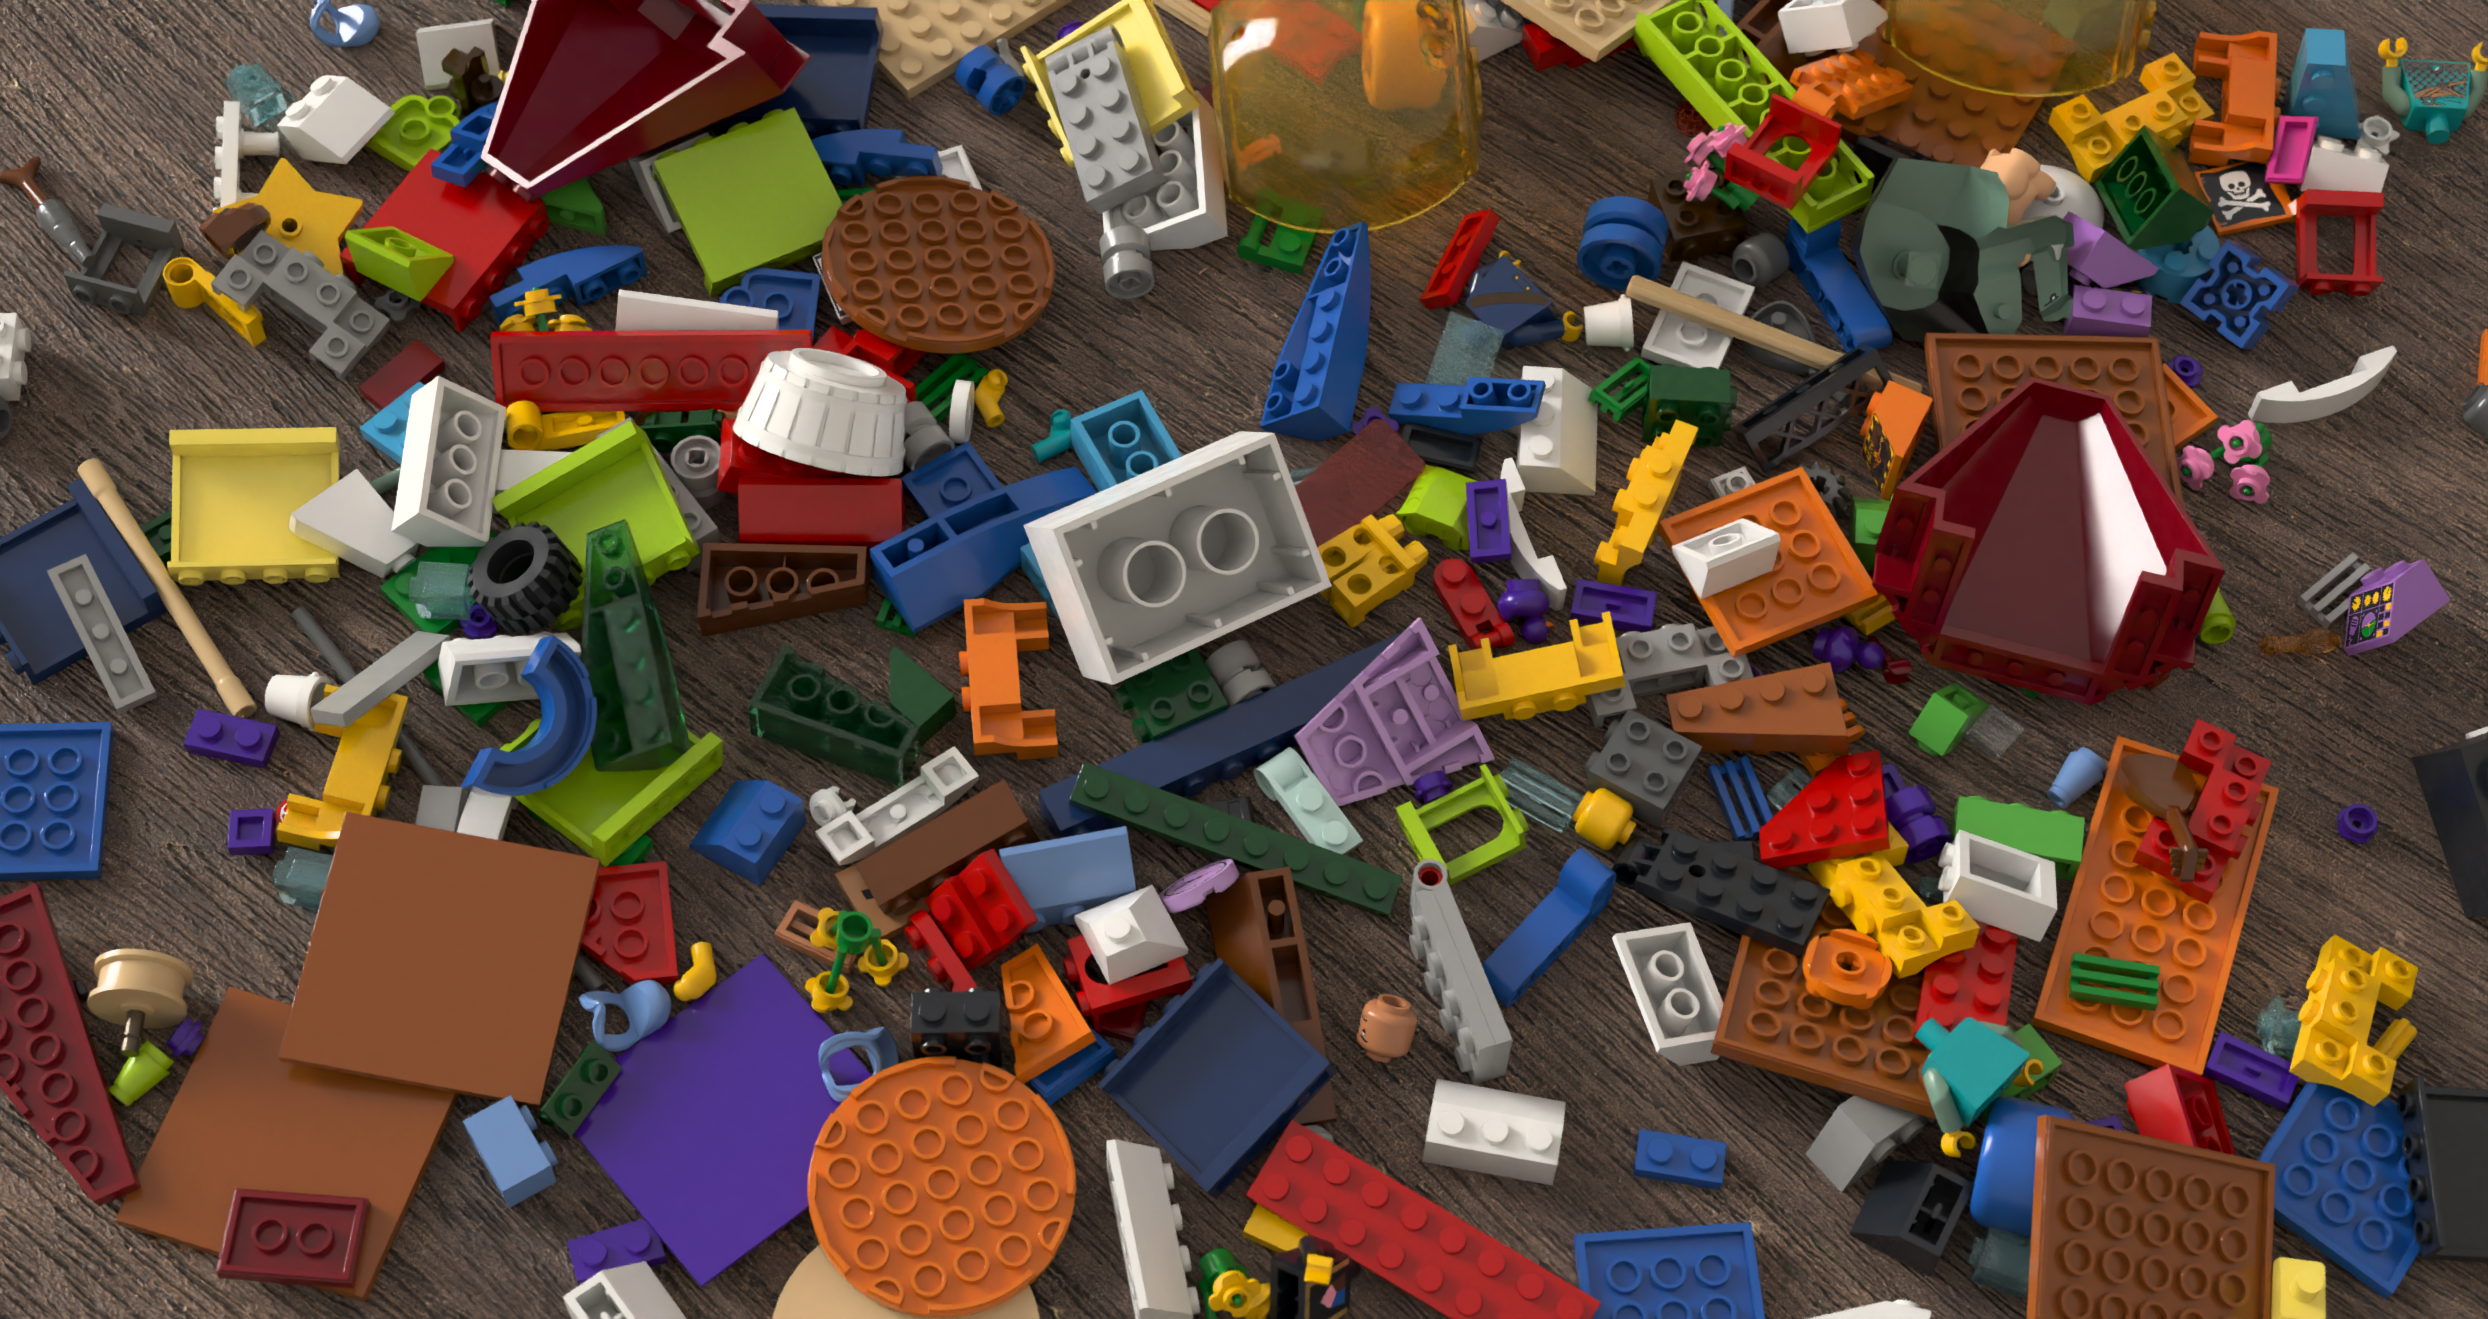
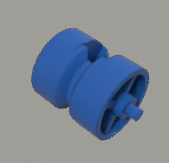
(990, 80)

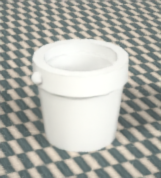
(1610, 324)
(294, 696)

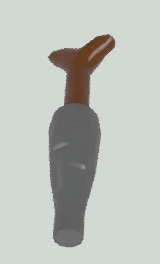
(51, 212)

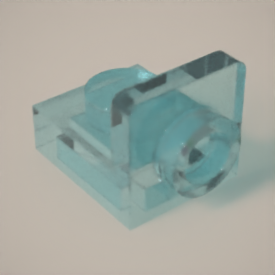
(2278, 1028)

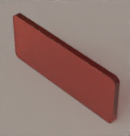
(1357, 480)

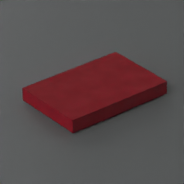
(293, 1238)

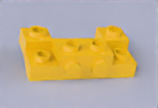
(2166, 110)
(1645, 502)
(1538, 678)
(355, 779)
(1891, 912)
(2340, 1014)

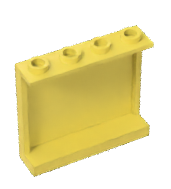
(1152, 59)
(237, 501)

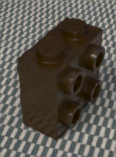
(1697, 225)

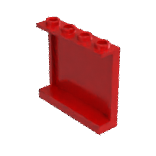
(478, 224)

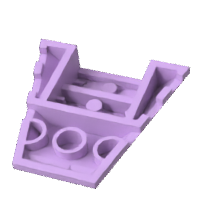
(1391, 724)

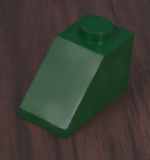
(918, 696)

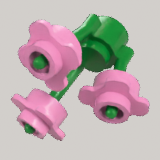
(1705, 150)
(2241, 442)

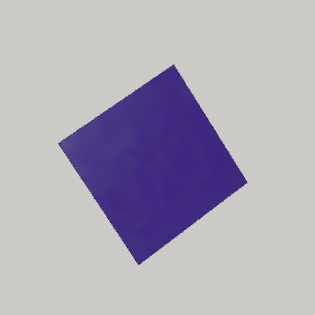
(720, 1118)

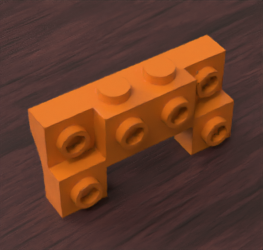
(2247, 98)
(993, 638)

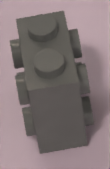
(1643, 765)

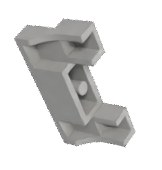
(310, 293)
(1664, 662)

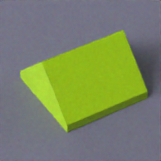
(398, 259)

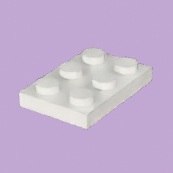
(1688, 343)

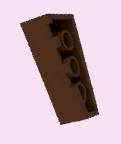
(777, 582)
(944, 848)

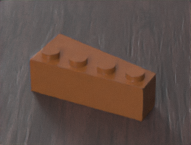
(1765, 714)

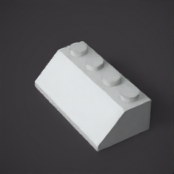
(659, 312)
(449, 467)
(1148, 1232)

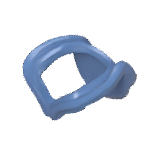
(354, 24)
(645, 1005)
(880, 1050)

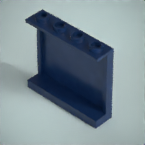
(839, 79)
(30, 609)
(1216, 1077)

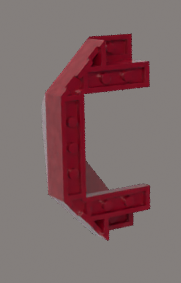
(625, 79)
(2047, 551)

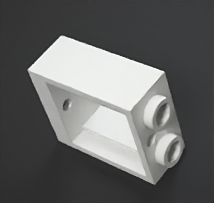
(1999, 884)

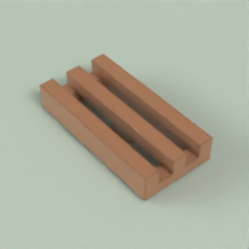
(803, 945)

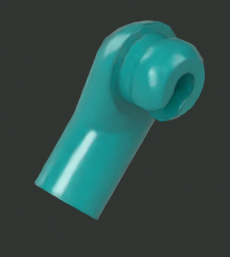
(1058, 440)

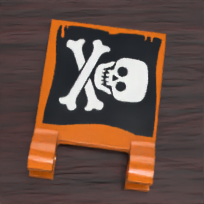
(2244, 199)

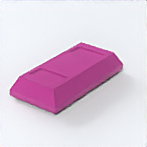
(2291, 150)

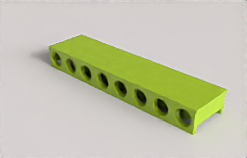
(1727, 90)

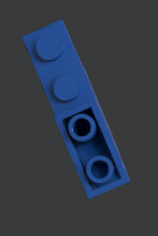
(883, 152)
(462, 159)
(578, 274)
(1470, 409)

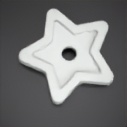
(2381, 128)

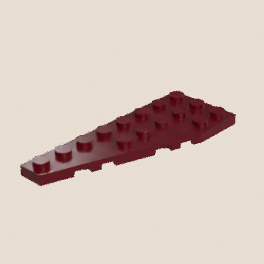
(50, 1056)

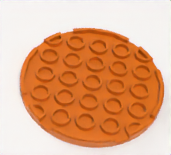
(941, 1187)

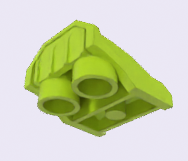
(1438, 507)

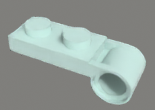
(1306, 802)

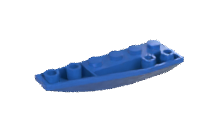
(1326, 348)
(967, 546)

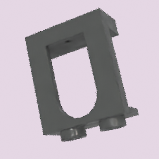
(133, 228)

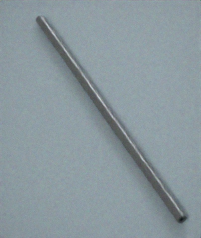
(410, 751)

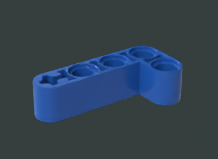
(1836, 287)
(1578, 898)

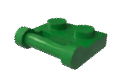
(1287, 250)

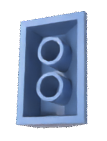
(1071, 874)

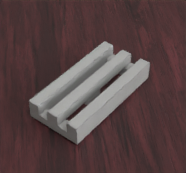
(2315, 611)

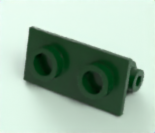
(667, 428)
(580, 1089)

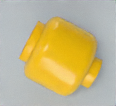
(1604, 819)

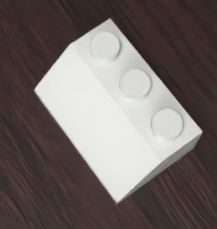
(1561, 444)
(490, 668)
(1672, 990)
(1494, 1132)

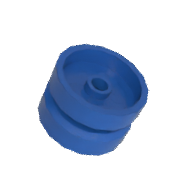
(1621, 241)

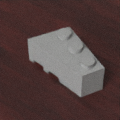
(1861, 1137)

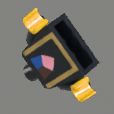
(1311, 1281)

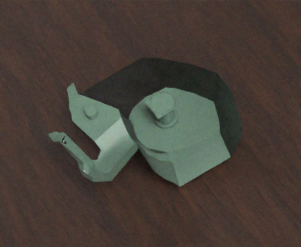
(1947, 260)

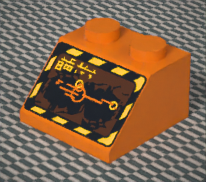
(1892, 433)

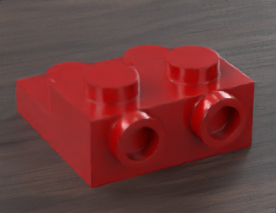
(980, 911)

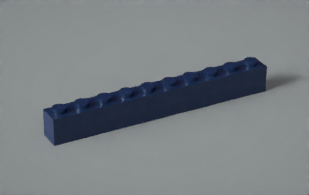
(1215, 745)

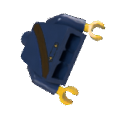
(1511, 302)

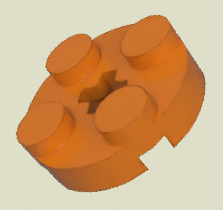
(1851, 988)

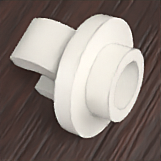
(827, 805)

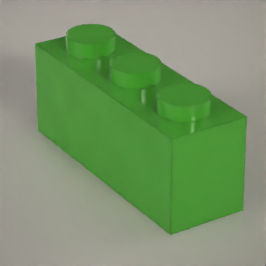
(2038, 832)

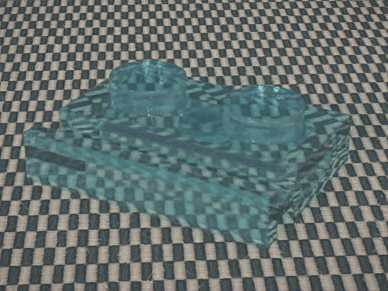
(1464, 351)

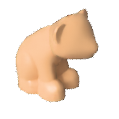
(2022, 181)

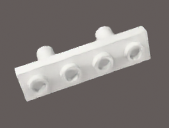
(234, 148)

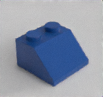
(751, 828)

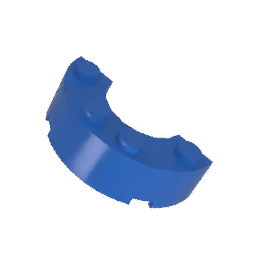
(563, 733)

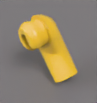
(988, 395)

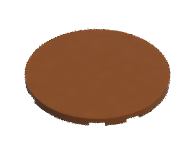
(938, 265)

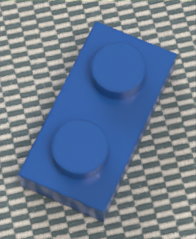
(1680, 1159)

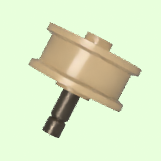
(139, 992)

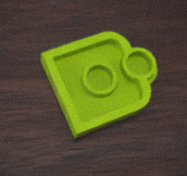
(416, 129)

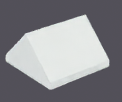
(438, 41)
(1727, 556)

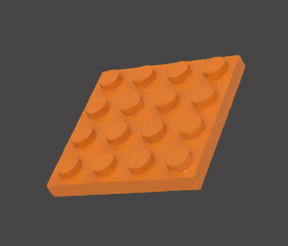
(1813, 571)

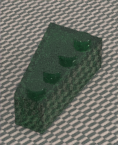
(831, 721)

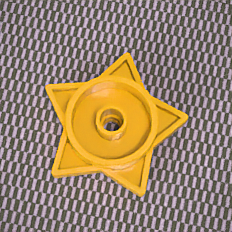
(315, 216)

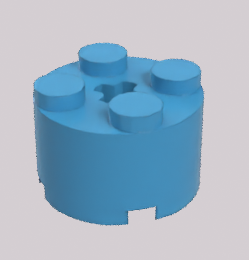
(2180, 265)

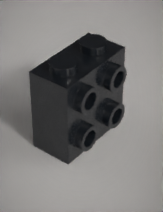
(957, 1025)

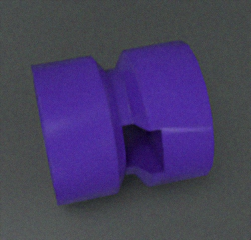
(1913, 817)

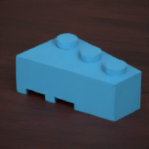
(2324, 85)

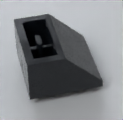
(1912, 1212)

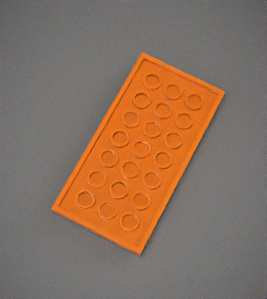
(2147, 919)

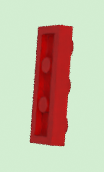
(1460, 259)

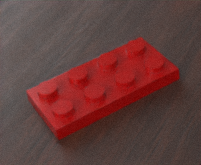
(1969, 982)

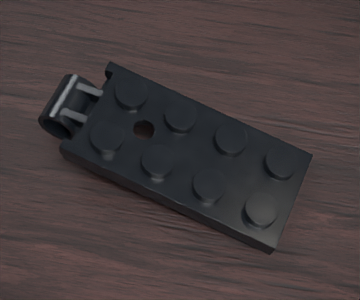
(1731, 891)

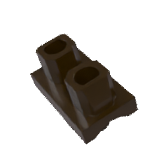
(471, 79)

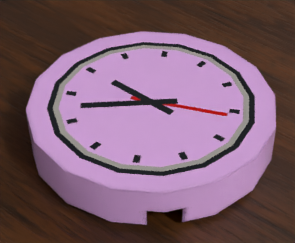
(1195, 886)

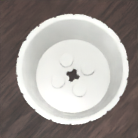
(826, 412)

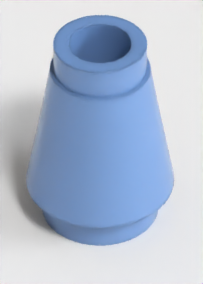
(2077, 775)

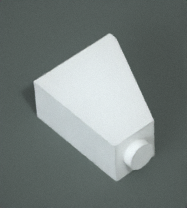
(354, 525)

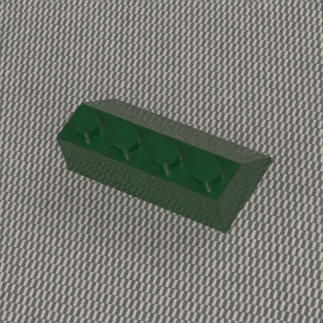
(2153, 193)

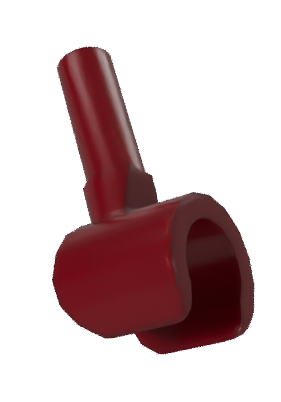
(1894, 670)

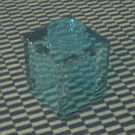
(441, 591)
(302, 877)
(2001, 1262)

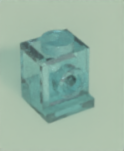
(252, 86)

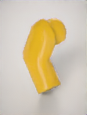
(700, 976)

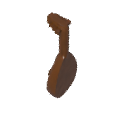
(2166, 791)

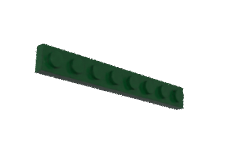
(1234, 839)

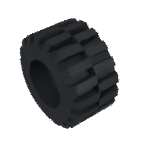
(525, 578)

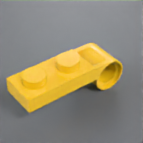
(192, 286)
(557, 430)

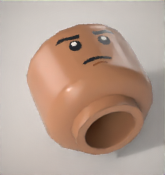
(1386, 1027)

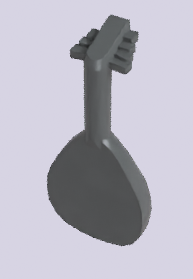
(1789, 319)

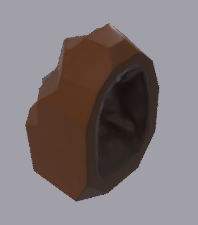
(235, 228)

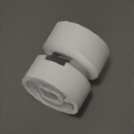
(1126, 262)
(923, 437)
(697, 466)
(1238, 672)

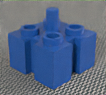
(2239, 294)

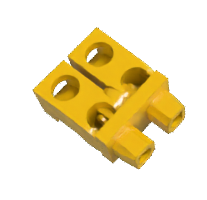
(1369, 566)

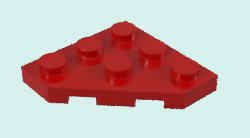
(1832, 816)
(633, 923)

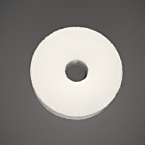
(961, 411)

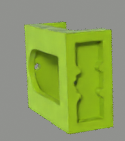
(1483, 792)

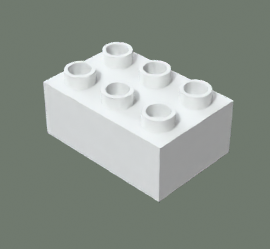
(1177, 556)

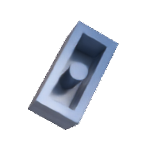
(511, 1151)

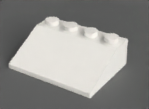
(1191, 202)

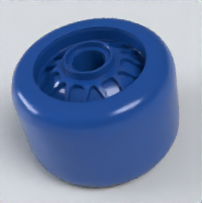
(2007, 1165)

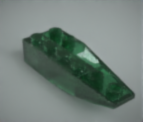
(628, 660)

